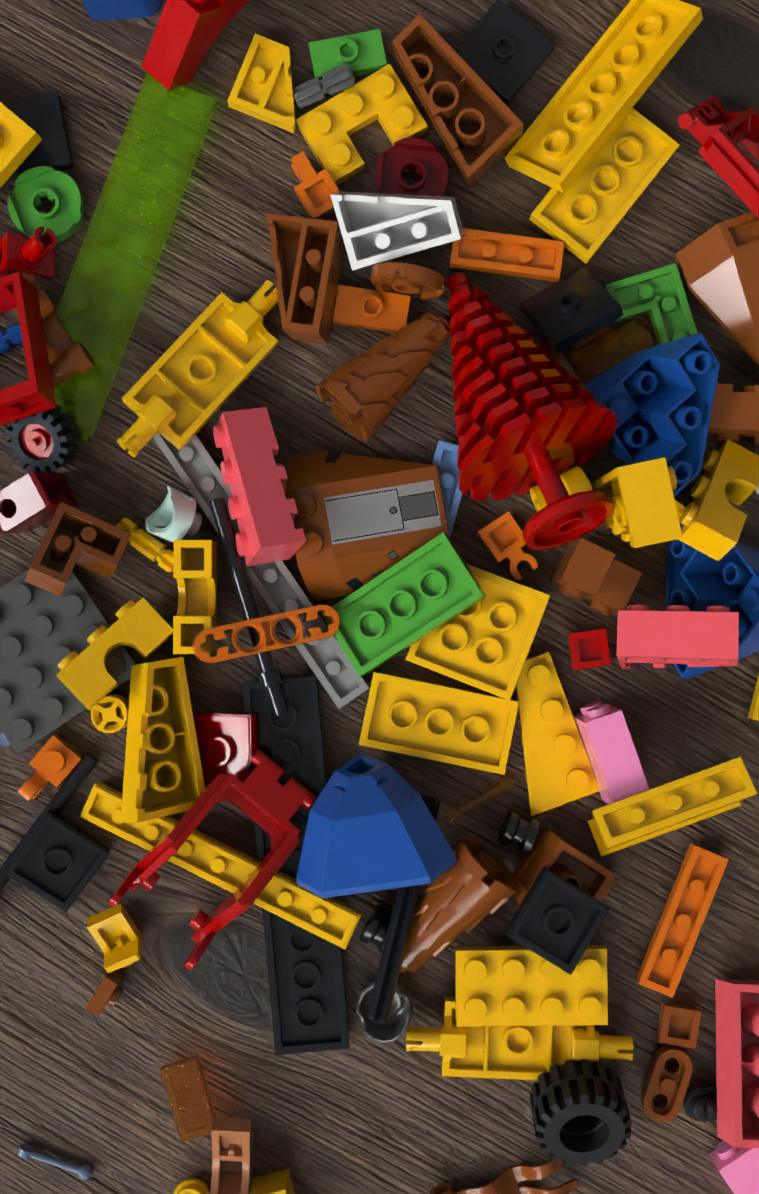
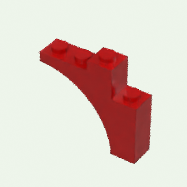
(185, 36)

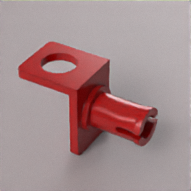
(29, 255)

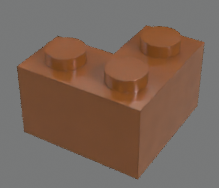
(77, 540)
(595, 575)

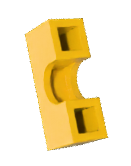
(711, 521)
(197, 580)
(137, 627)

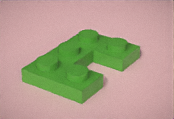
(660, 295)

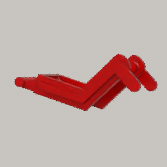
(719, 135)
(263, 802)

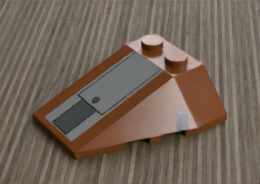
(360, 517)

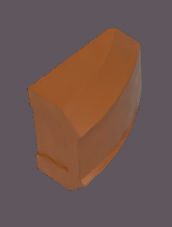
(567, 862)

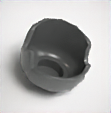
(399, 1017)

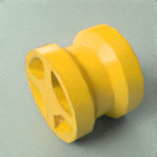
(107, 718)

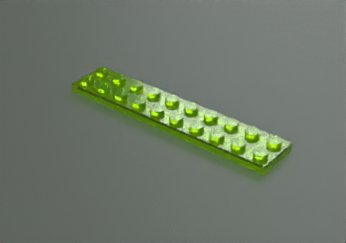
(128, 238)

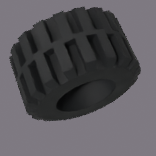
(580, 1113)

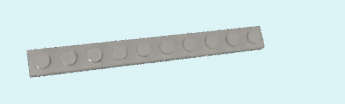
(270, 579)

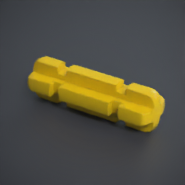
(148, 545)

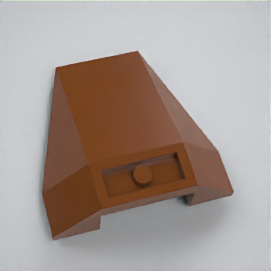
(724, 277)

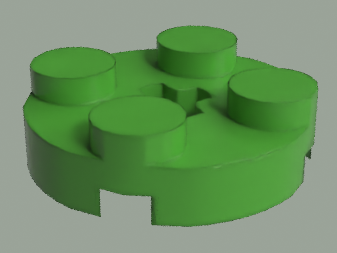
(58, 187)

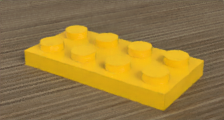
(605, 186)
(438, 723)
(526, 990)

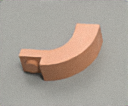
(231, 1155)

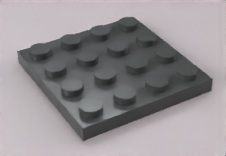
(34, 638)

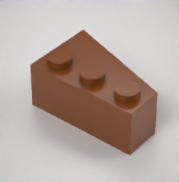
(308, 273)

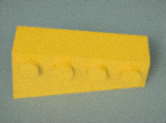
(642, 502)
(161, 744)

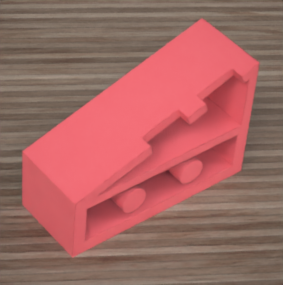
(677, 636)

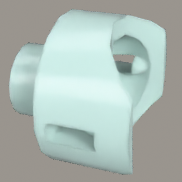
(174, 517)

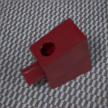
(33, 500)

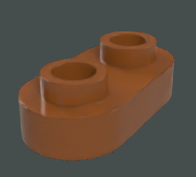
(666, 1081)

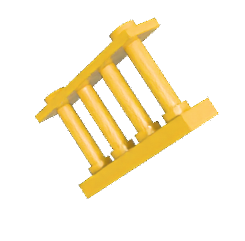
(671, 806)

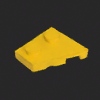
(265, 84)

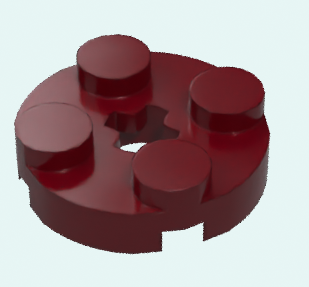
(412, 154)

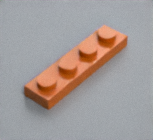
(681, 920)

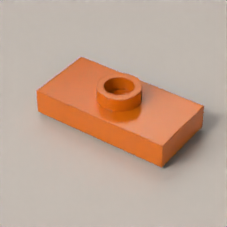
(371, 309)

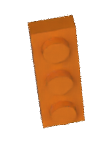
(508, 255)

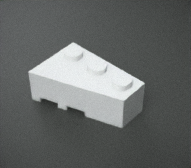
(393, 225)

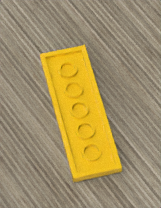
(602, 90)

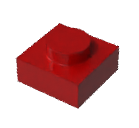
(588, 649)

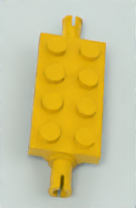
(200, 371)
(512, 1050)

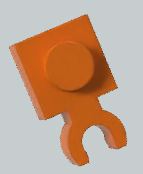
(504, 540)

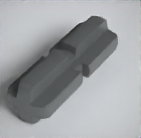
(332, 83)

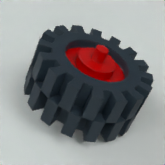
(43, 440)

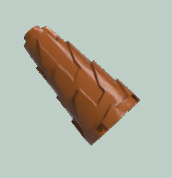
(378, 379)
(457, 901)

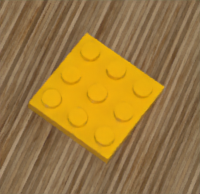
(489, 639)

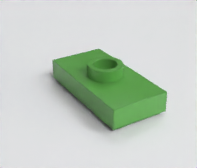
(361, 51)

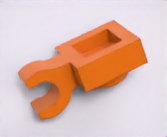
(315, 188)
(52, 765)

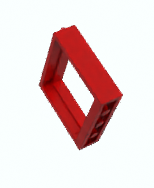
(38, 392)

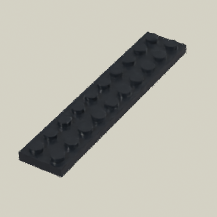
(301, 966)

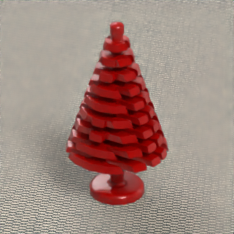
(522, 419)

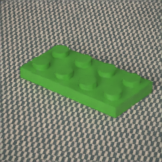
(405, 604)

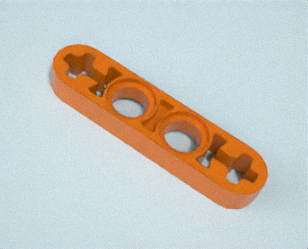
(266, 633)

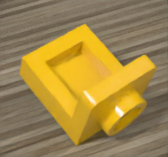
(116, 937)

